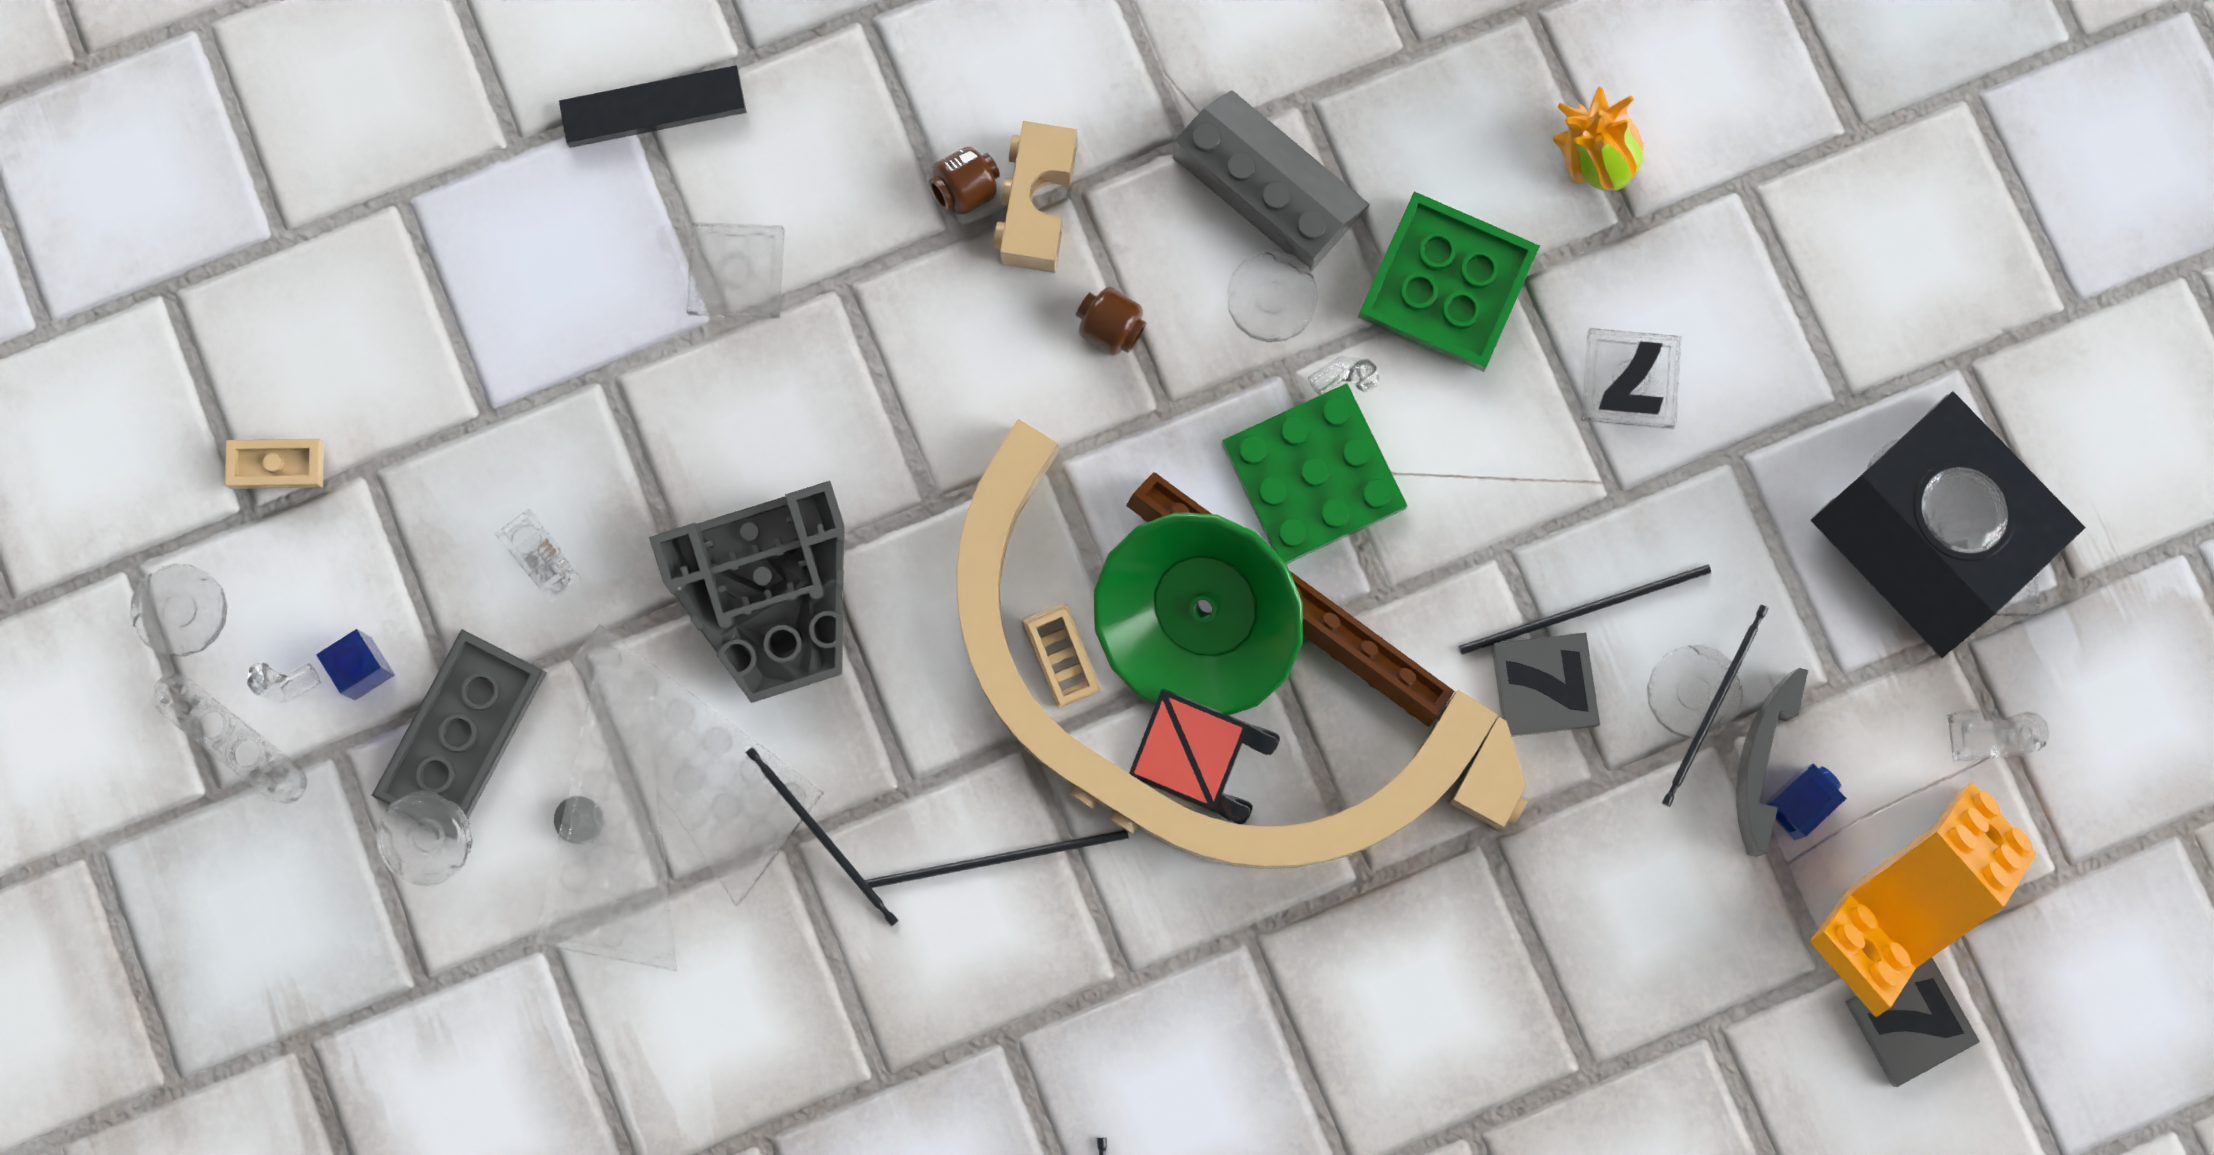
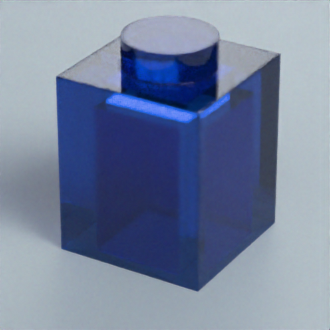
(355, 664)
(1806, 800)

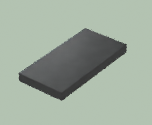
(462, 724)

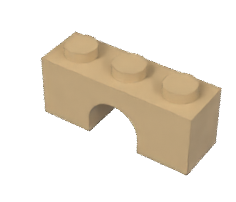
(1042, 158)

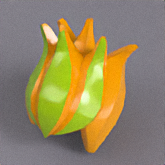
(1601, 143)

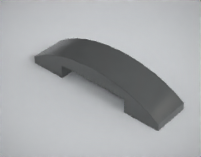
(1755, 818)

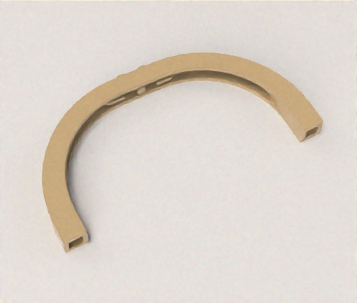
(982, 550)

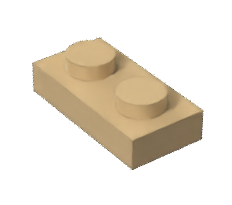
(274, 463)

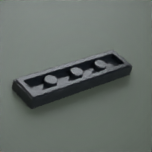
(652, 106)

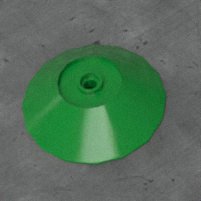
(1163, 639)

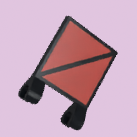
(1193, 751)

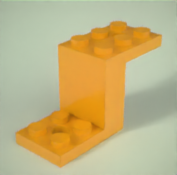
(1924, 898)

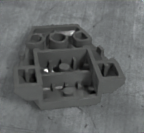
(765, 588)

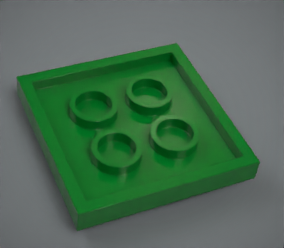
(1448, 281)
(1314, 474)

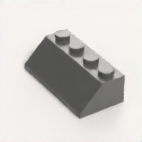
(1268, 178)

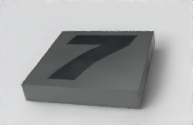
(1546, 684)
(1918, 1029)

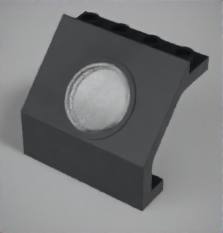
(1948, 524)

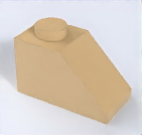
(1493, 781)

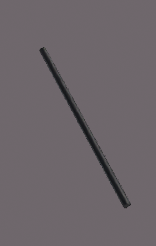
(1584, 609)
(997, 859)

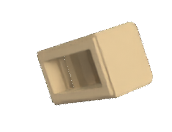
(1077, 649)

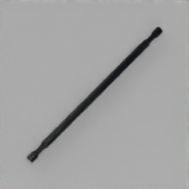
(1715, 705)
(822, 836)

